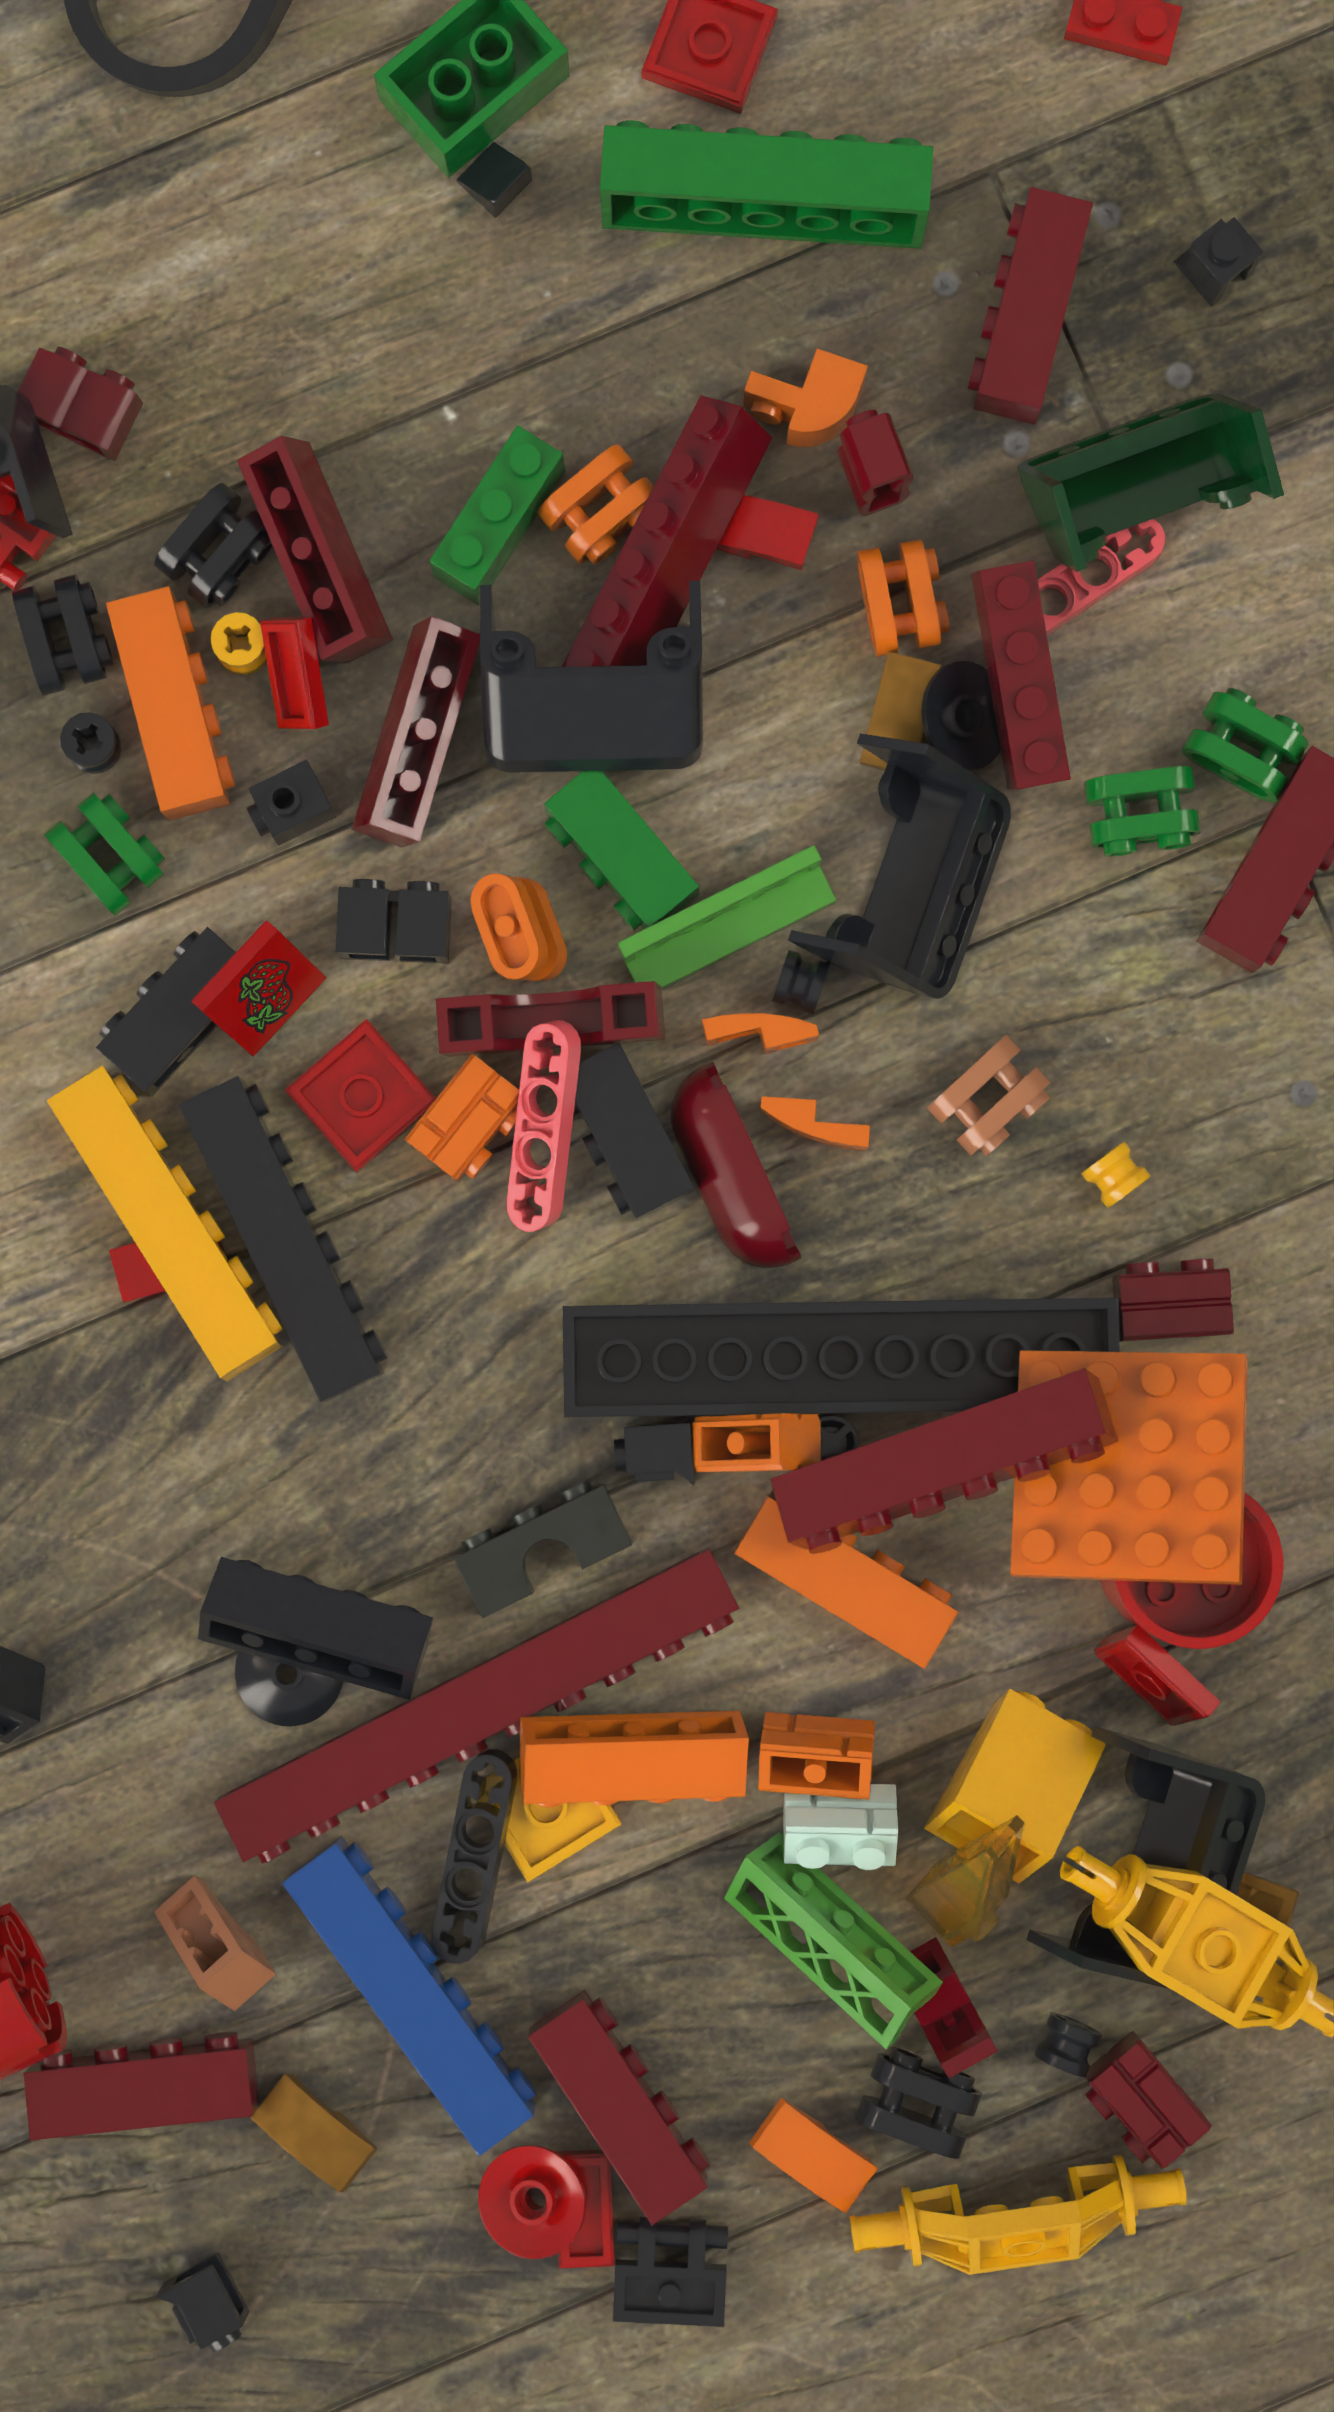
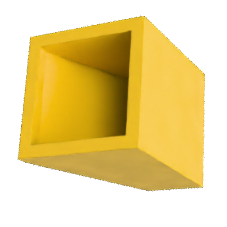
(1020, 1766)

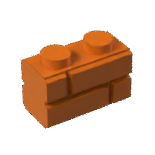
(466, 1120)
(756, 1442)
(816, 1755)

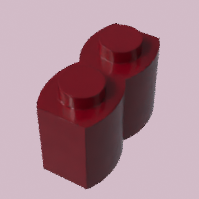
(81, 403)
(874, 462)

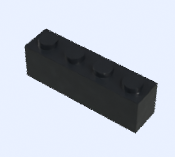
(315, 1627)

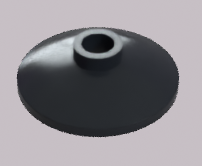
(961, 715)
(279, 1701)

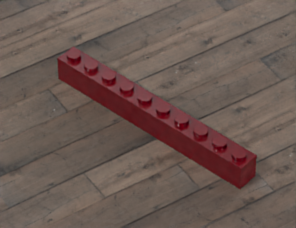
(477, 1705)

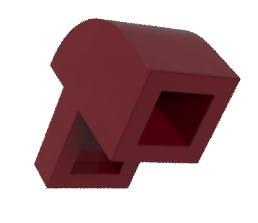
(950, 2016)

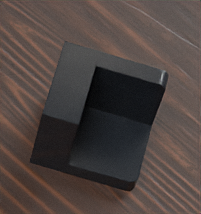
(19, 1694)

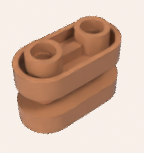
(987, 1129)

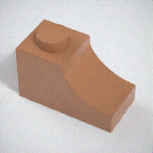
(213, 1945)

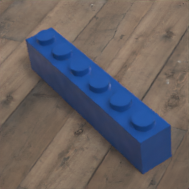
(411, 1995)

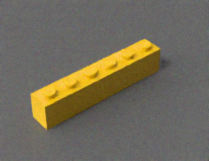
(165, 1223)

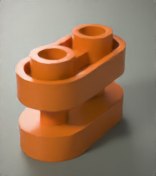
(595, 536)
(925, 616)
(518, 927)

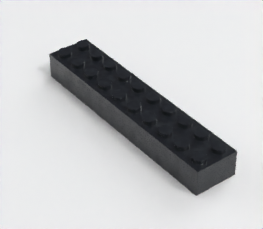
(815, 1354)

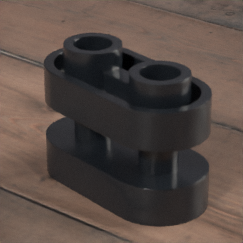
(217, 577)
(75, 605)
(902, 2075)

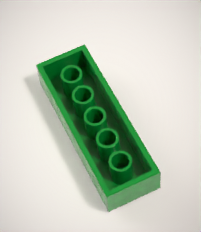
(765, 185)

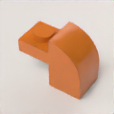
(816, 410)

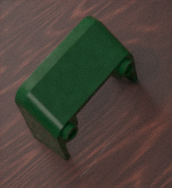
(1148, 468)

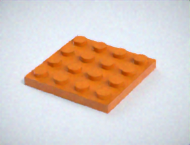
(1162, 1496)

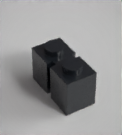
(366, 918)

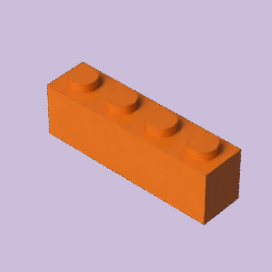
(170, 704)
(853, 1586)
(633, 1757)

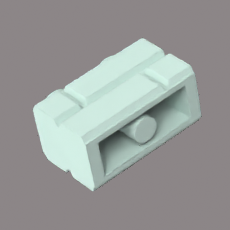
(841, 1829)

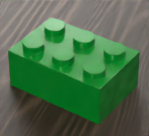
(471, 78)

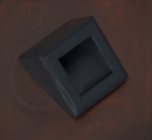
(495, 178)

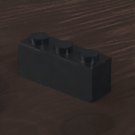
(164, 1023)
(628, 1135)

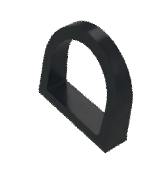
(196, 78)

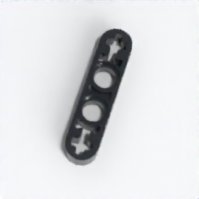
(467, 1854)

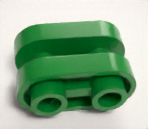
(1236, 716)
(106, 820)
(1122, 833)

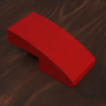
(769, 532)

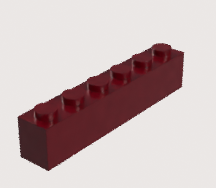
(673, 535)
(945, 1461)

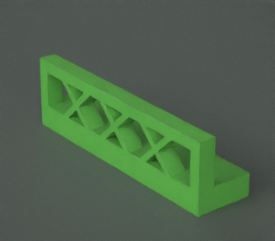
(728, 921)
(834, 1930)

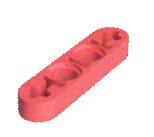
(1081, 595)
(534, 1123)

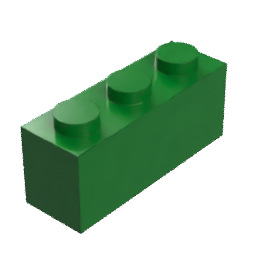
(497, 514)
(619, 850)

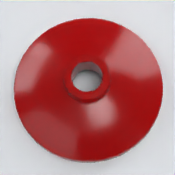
(511, 2214)

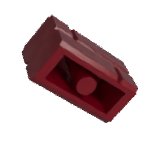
(1173, 1303)
(1147, 2102)

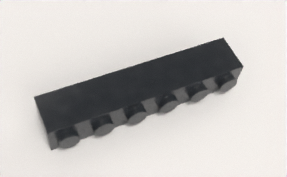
(283, 1239)

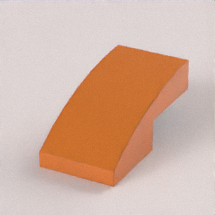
(775, 1031)
(799, 1118)
(813, 2155)

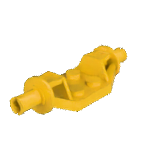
(1204, 1942)
(1022, 2236)

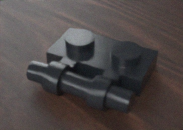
(670, 2290)

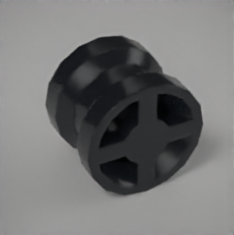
(100, 750)
(801, 982)
(840, 1436)
(1068, 2044)

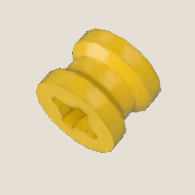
(247, 652)
(1115, 1174)

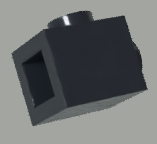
(289, 804)

